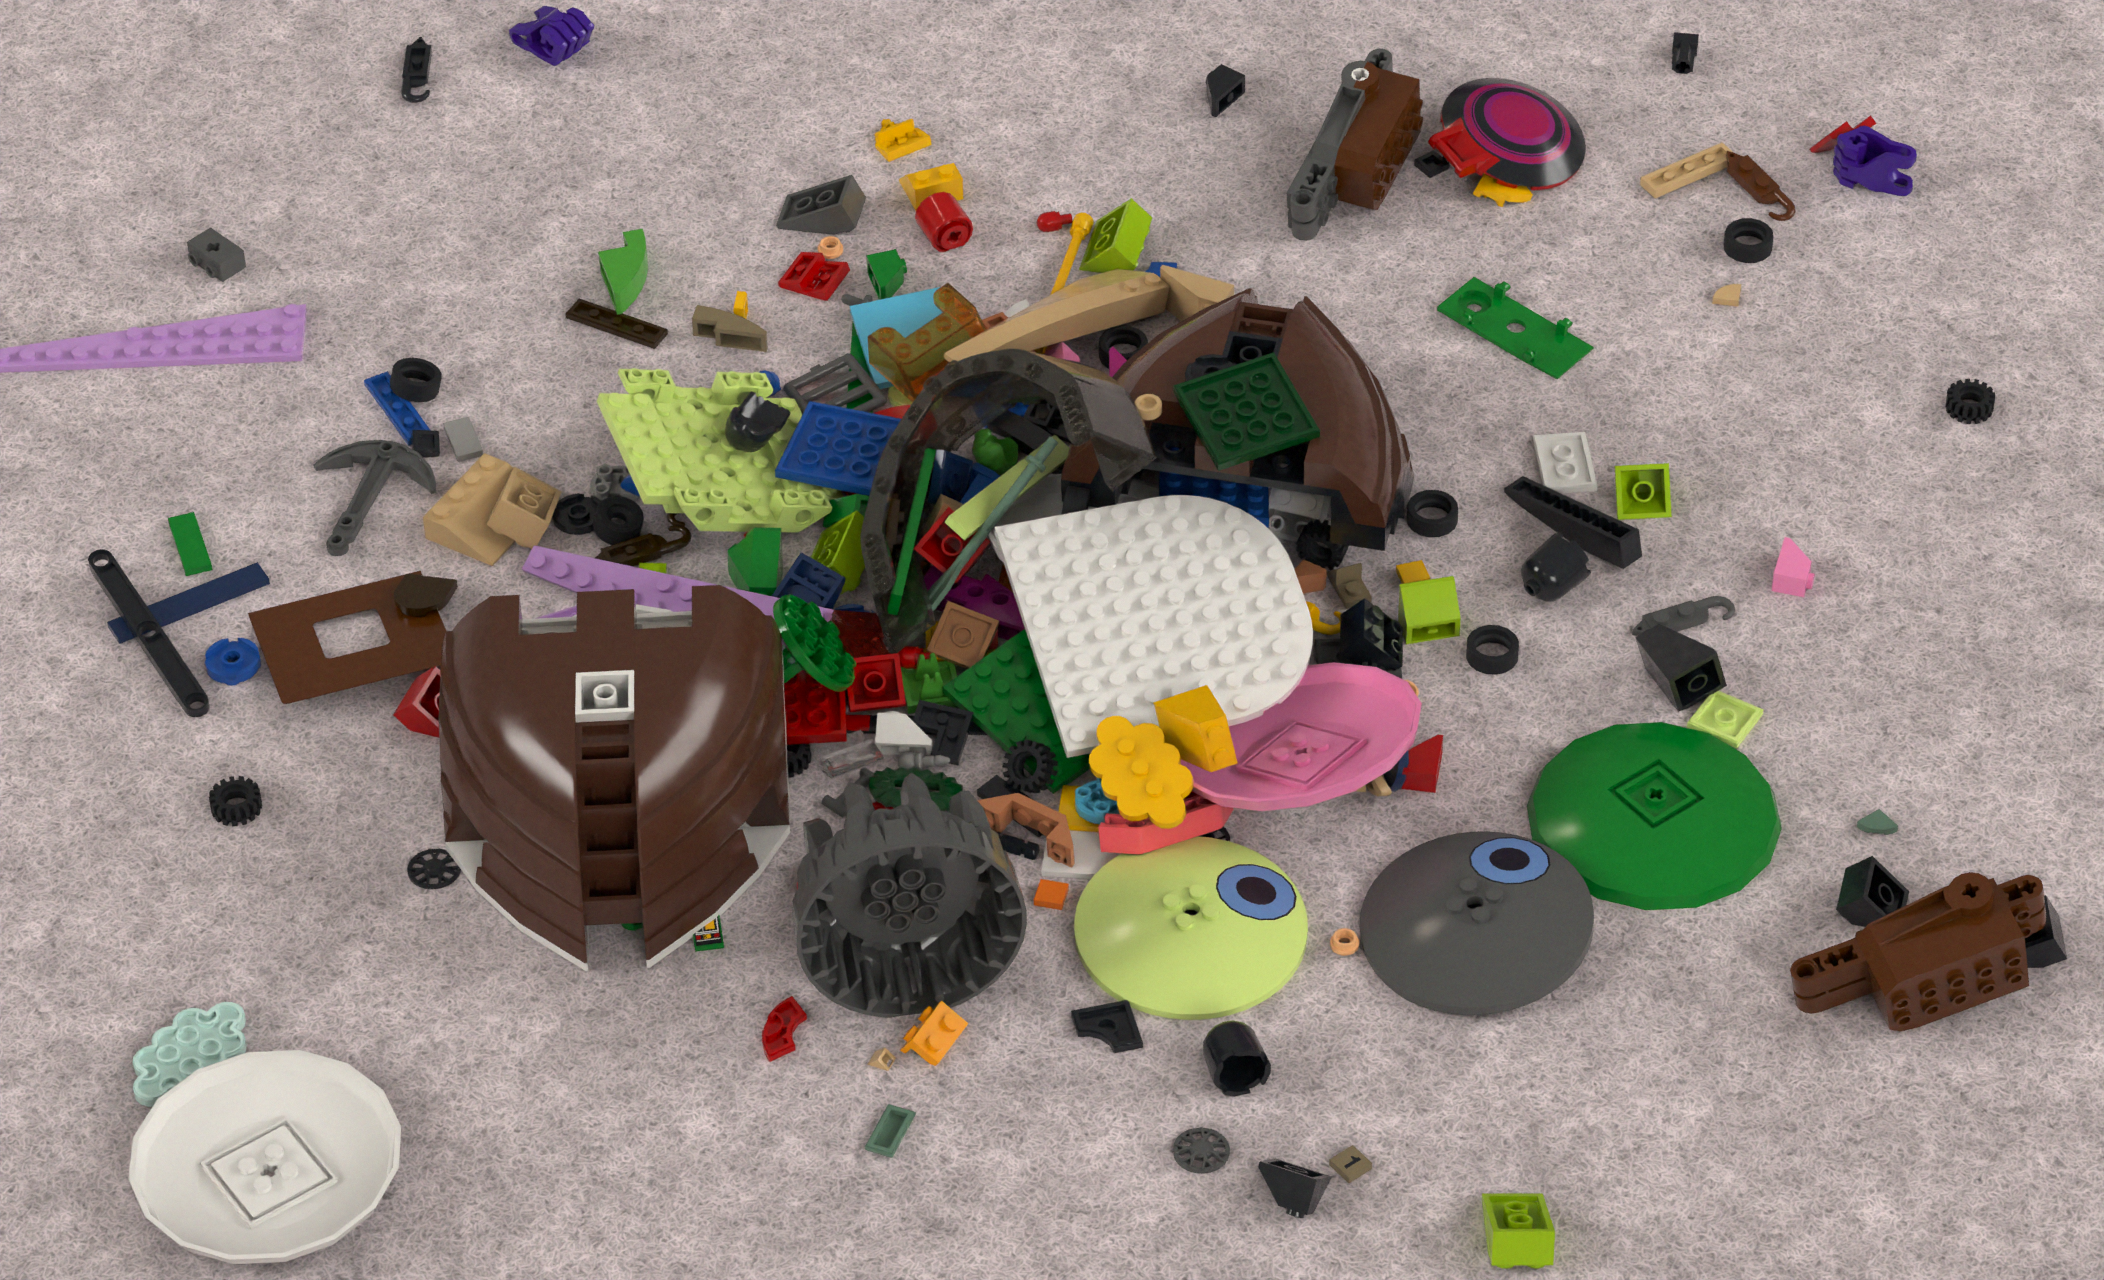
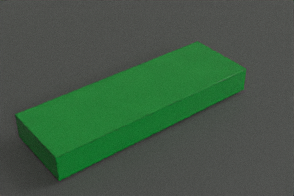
(190, 544)

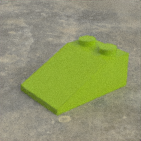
(1518, 1230)

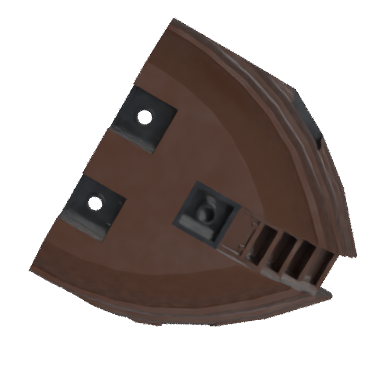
(1360, 449)

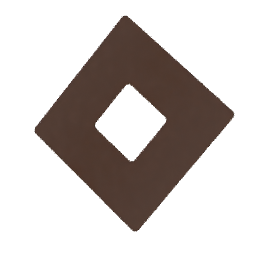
(298, 659)

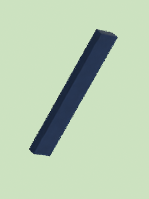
(197, 599)

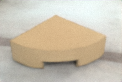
(1728, 295)

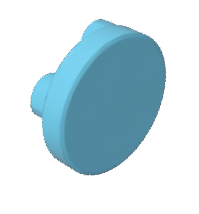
(1092, 803)

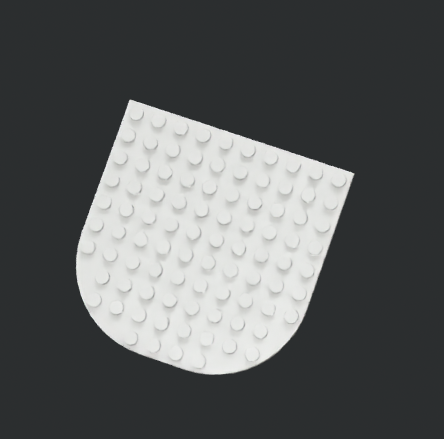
(1153, 605)

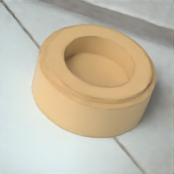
(1149, 406)

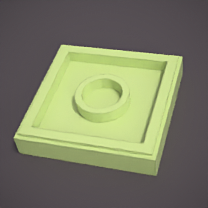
(1725, 718)

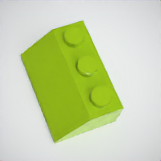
(1117, 239)
(841, 550)

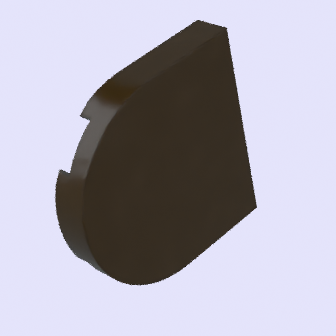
(423, 594)

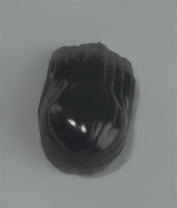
(754, 423)

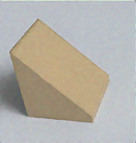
(880, 1059)

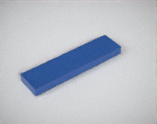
(398, 410)

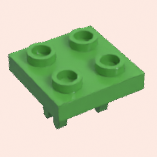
(927, 682)

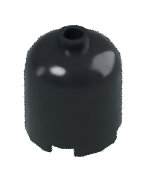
(1554, 568)
(1235, 1058)

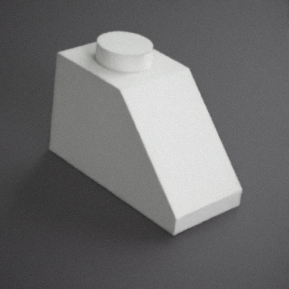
(899, 734)

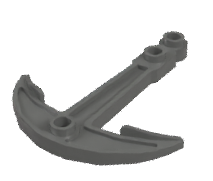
(382, 458)

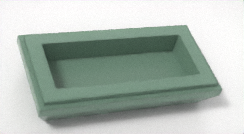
(890, 1131)

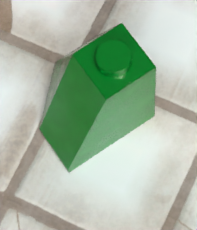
(757, 561)

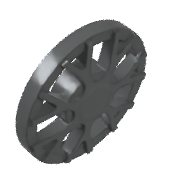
(1201, 1150)

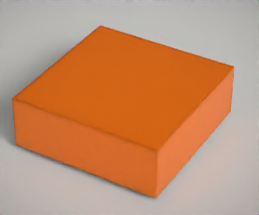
(1051, 894)

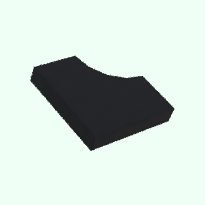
(1110, 1023)

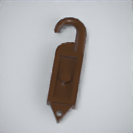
(1758, 184)

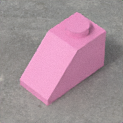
(1792, 571)

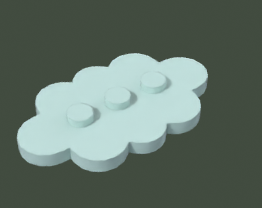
(191, 1043)

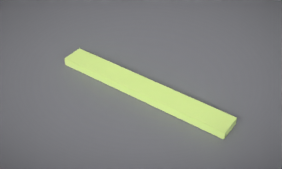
(973, 513)

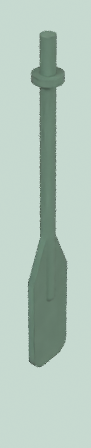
(945, 582)

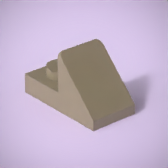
(1349, 584)

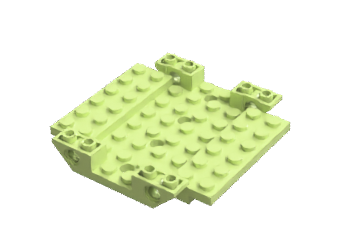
(683, 460)

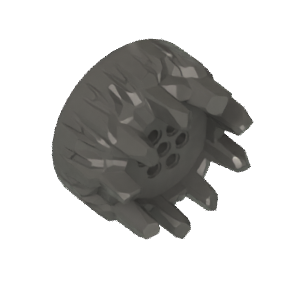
(902, 895)

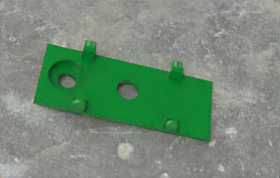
(1539, 345)

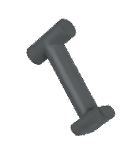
(837, 805)

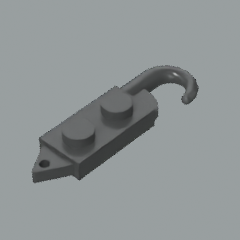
(1684, 615)

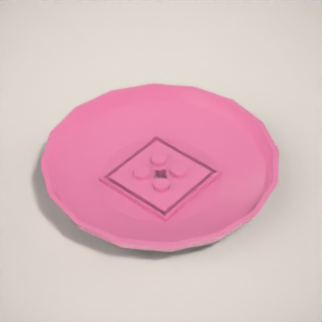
(1319, 743)

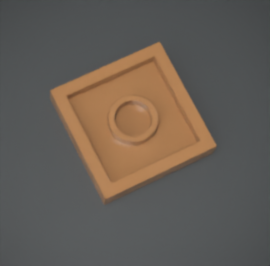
(962, 635)

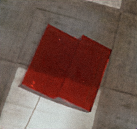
(860, 633)

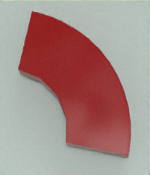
(779, 1026)

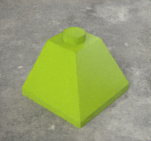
(1642, 491)

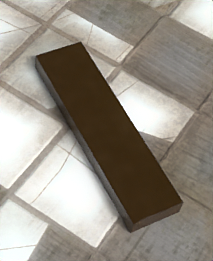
(618, 325)

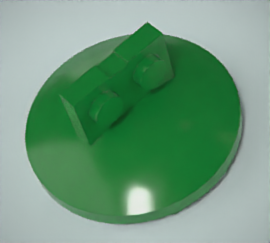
(812, 644)

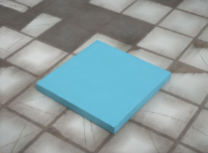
(902, 313)

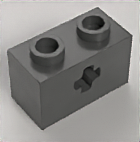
(216, 255)

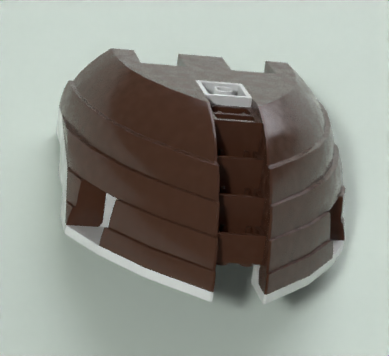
(614, 763)

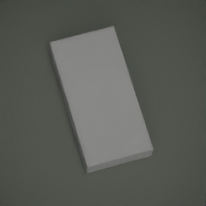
(463, 439)

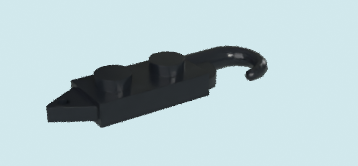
(416, 70)

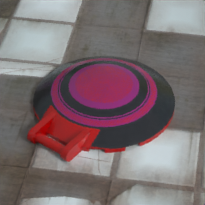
(1509, 134)

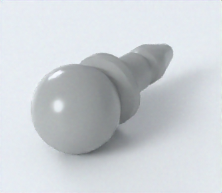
(910, 760)

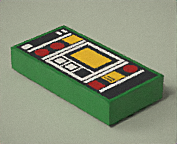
(709, 936)

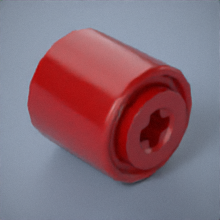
(944, 221)

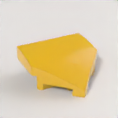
(900, 139)
(1489, 188)

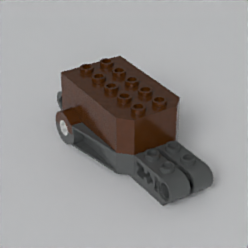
(1358, 145)

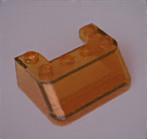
(921, 354)

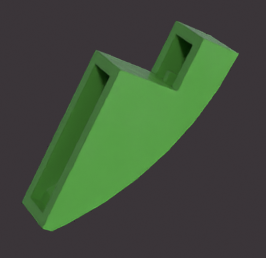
(625, 269)

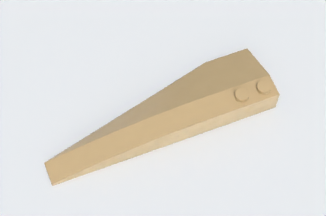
(1072, 312)

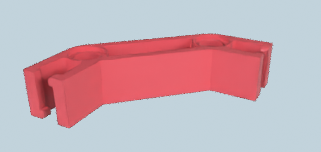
(1142, 836)

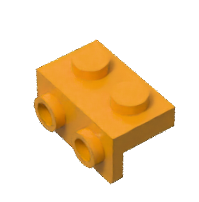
(935, 1033)

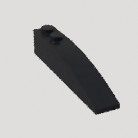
(1590, 528)

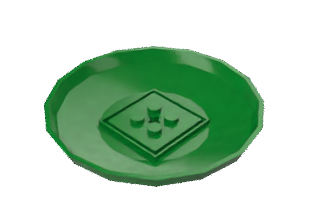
(1656, 854)

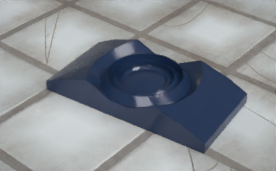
(811, 582)

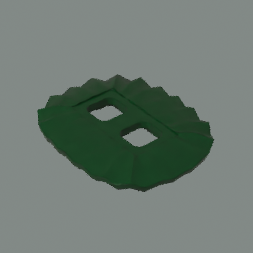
(883, 786)

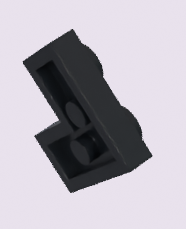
(949, 725)

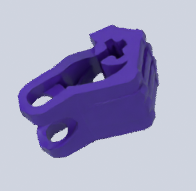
(554, 34)
(1873, 161)

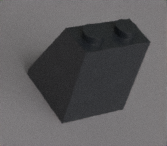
(1680, 666)

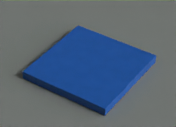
(836, 448)

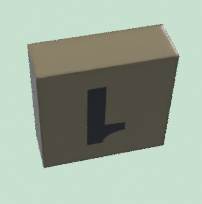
(1350, 1164)

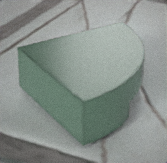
(1877, 823)

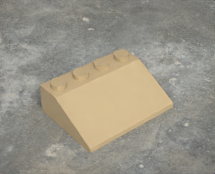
(464, 510)

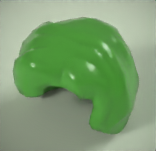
(994, 453)

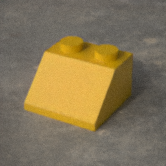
(930, 181)

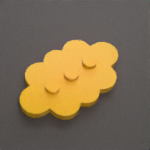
(1141, 772)

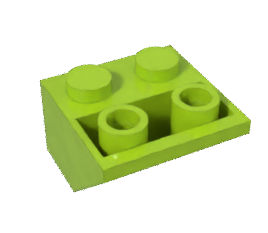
(1429, 610)

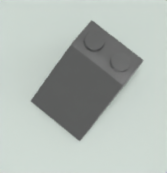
(824, 208)

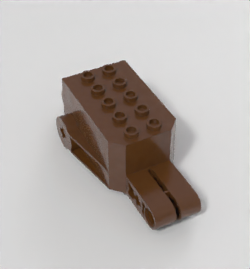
(1931, 954)

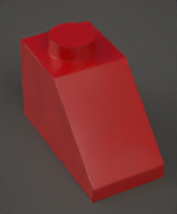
(1424, 765)

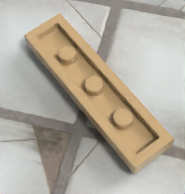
(1686, 171)

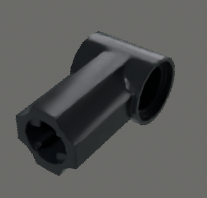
(1684, 51)

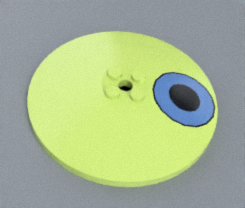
(1199, 965)

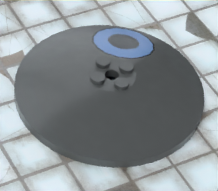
(1486, 958)

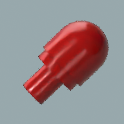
(1053, 221)
(909, 656)

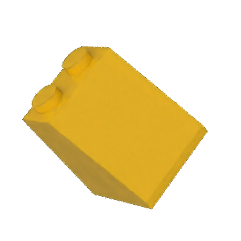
(1197, 728)

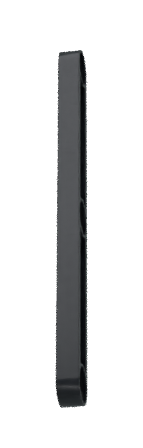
(156, 647)

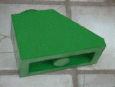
(886, 272)

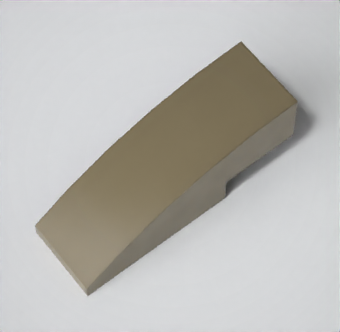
(728, 329)

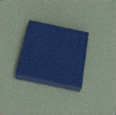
(950, 476)

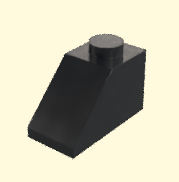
(1223, 88)

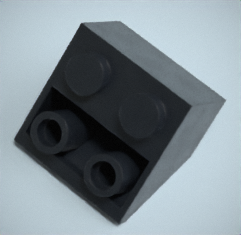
(1371, 636)

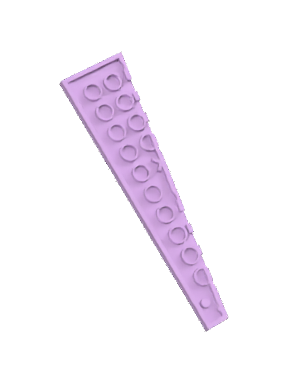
(228, 339)
(650, 587)

